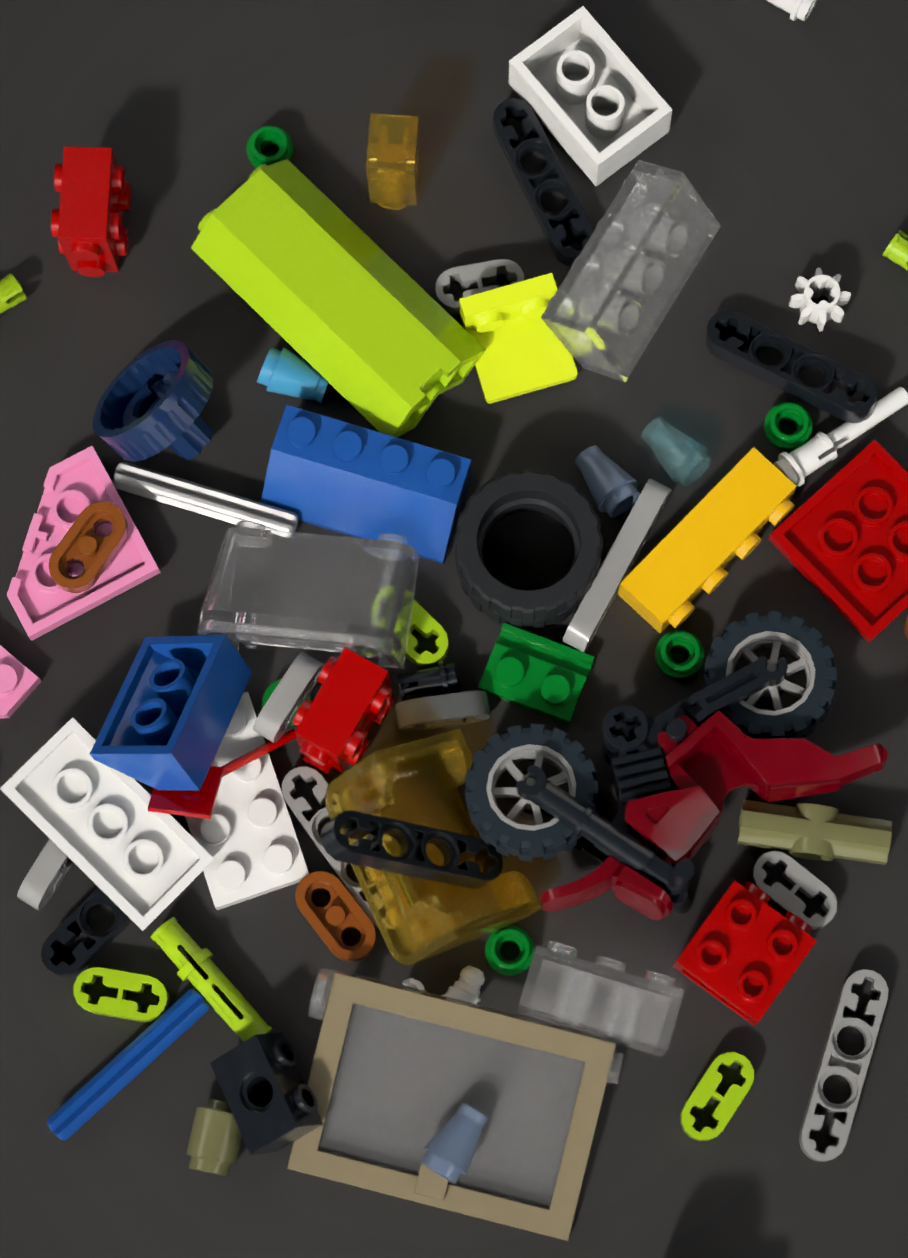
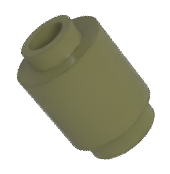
(214, 1139)

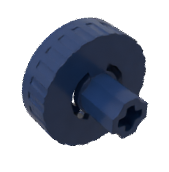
(157, 404)

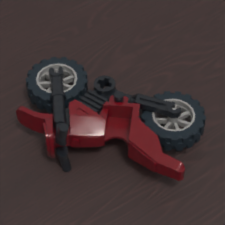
(670, 771)

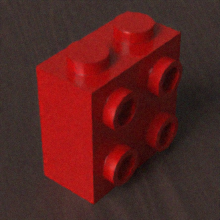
(91, 210)
(338, 719)
(746, 951)

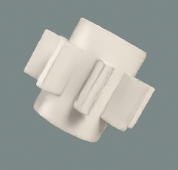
(815, 288)

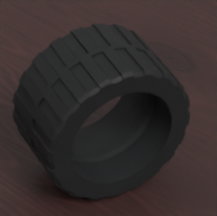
(532, 493)

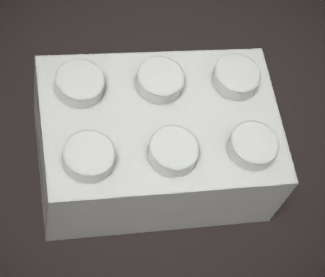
(589, 96)

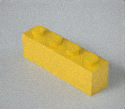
(707, 541)

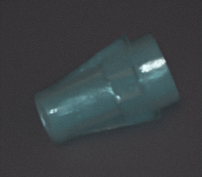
(678, 453)

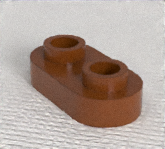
(84, 546)
(335, 917)

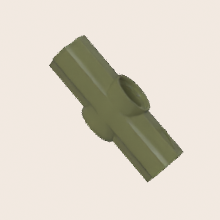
(814, 832)

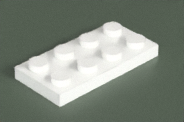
(250, 822)
(106, 825)

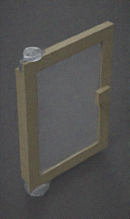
(404, 1062)

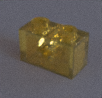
(393, 160)

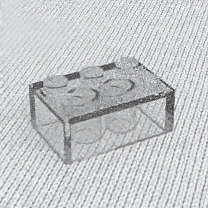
(601, 998)

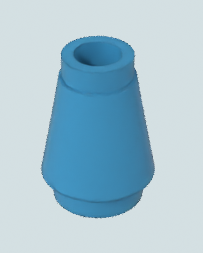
(291, 376)

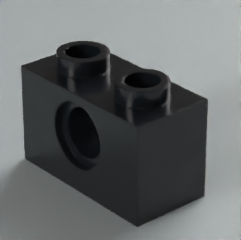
(244, 1080)

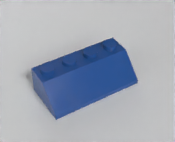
(365, 482)

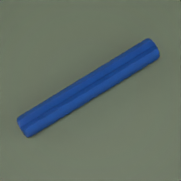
(127, 1064)

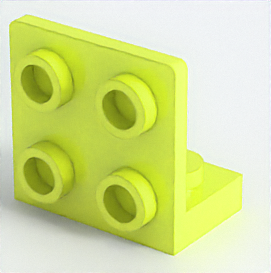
(519, 345)

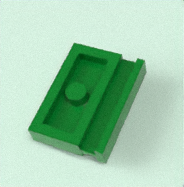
(536, 673)

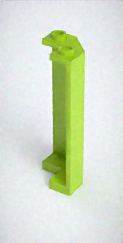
(336, 297)

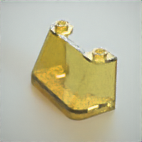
(420, 787)

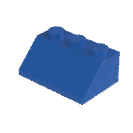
(173, 711)

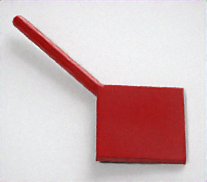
(202, 802)

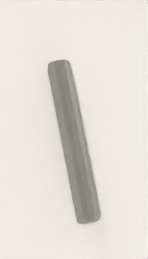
(201, 498)

